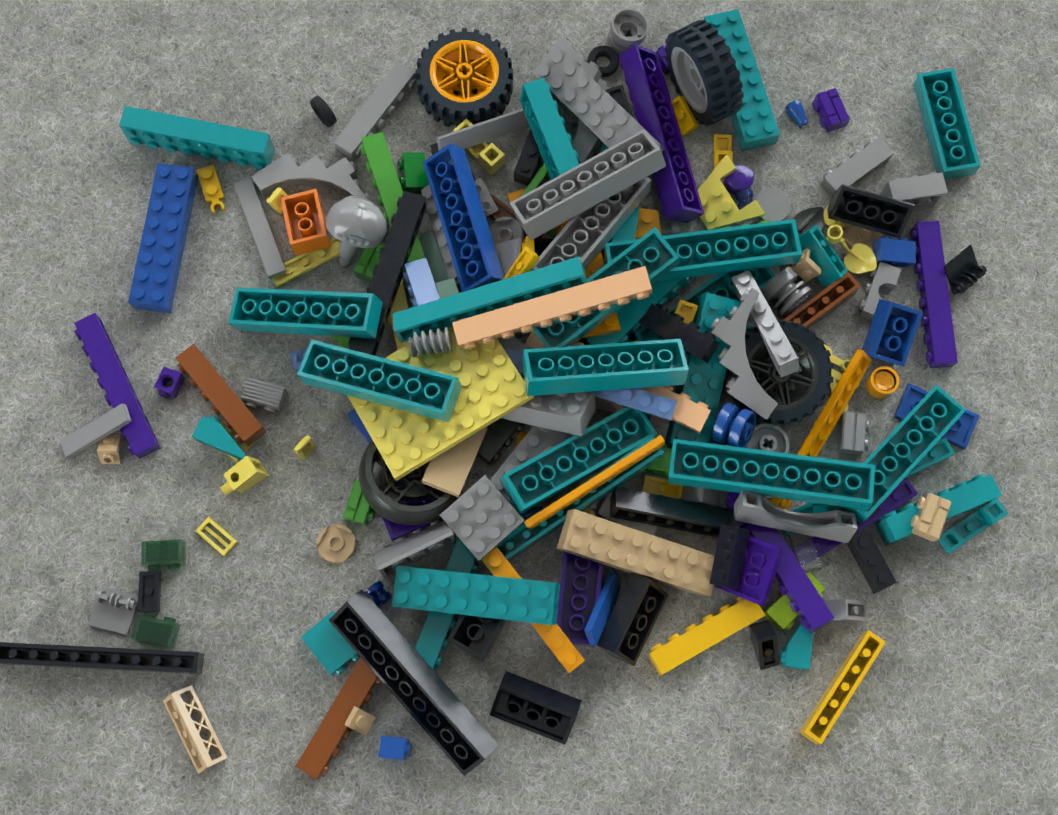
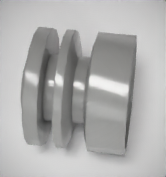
(627, 29)
(786, 292)

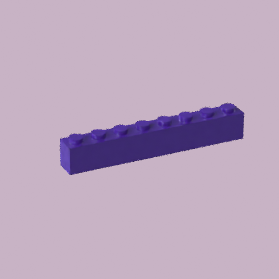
(934, 295)
(116, 384)
(790, 576)

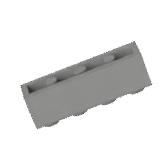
(858, 167)

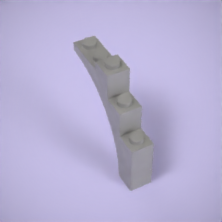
(585, 141)
(288, 172)
(732, 332)

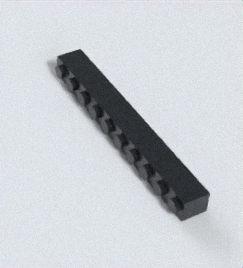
(391, 264)
(101, 658)

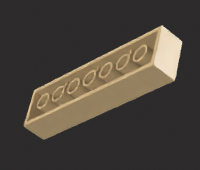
(636, 552)

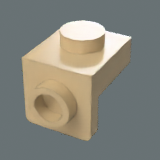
(806, 267)
(109, 449)
(360, 720)

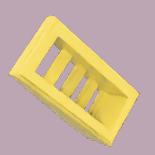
(304, 447)

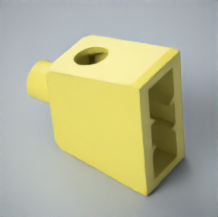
(243, 475)

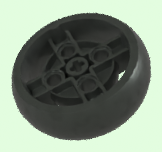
(389, 501)

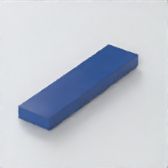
(602, 608)

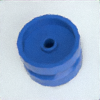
(734, 426)

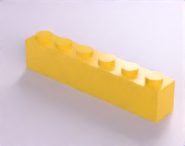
(704, 635)
(842, 687)

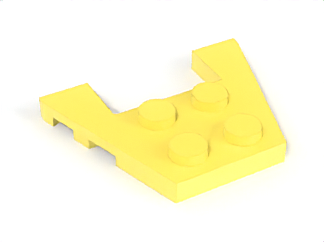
(718, 204)

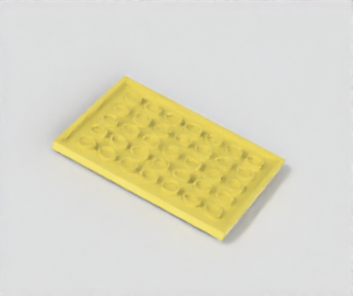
(487, 393)

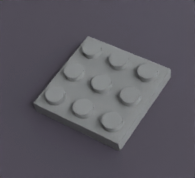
(482, 517)

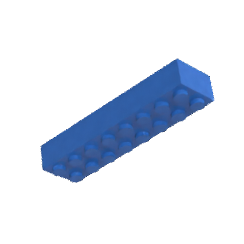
(463, 218)
(163, 238)

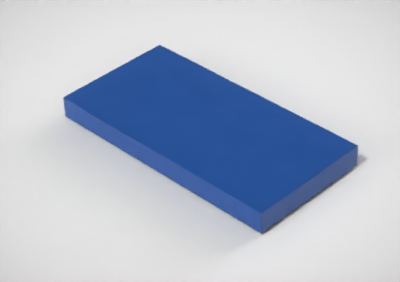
(960, 431)

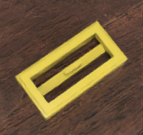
(229, 547)

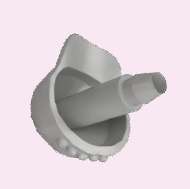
(356, 224)

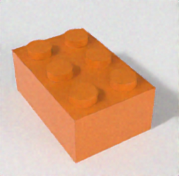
(305, 222)

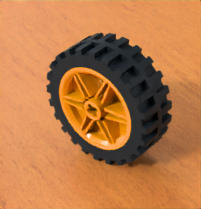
(441, 61)

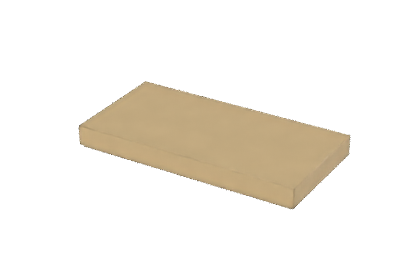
(451, 468)

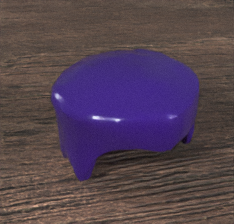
(739, 179)

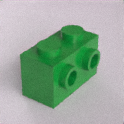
(413, 173)

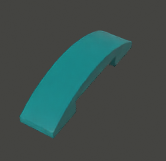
(972, 525)

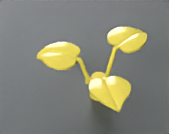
(860, 257)

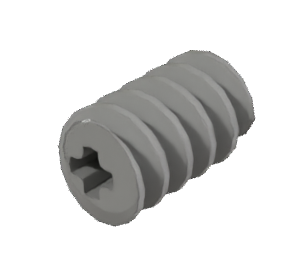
(432, 342)

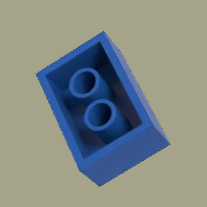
(892, 332)

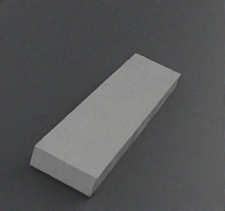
(95, 430)

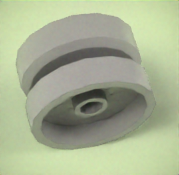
(770, 436)

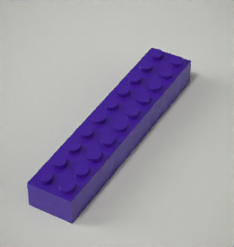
(657, 116)

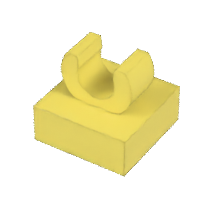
(275, 201)

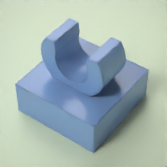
(297, 358)

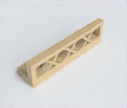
(187, 729)

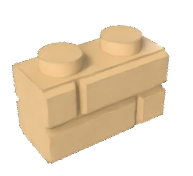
(930, 517)

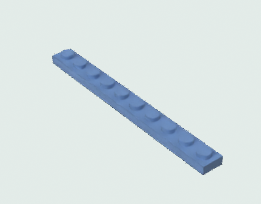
(630, 398)

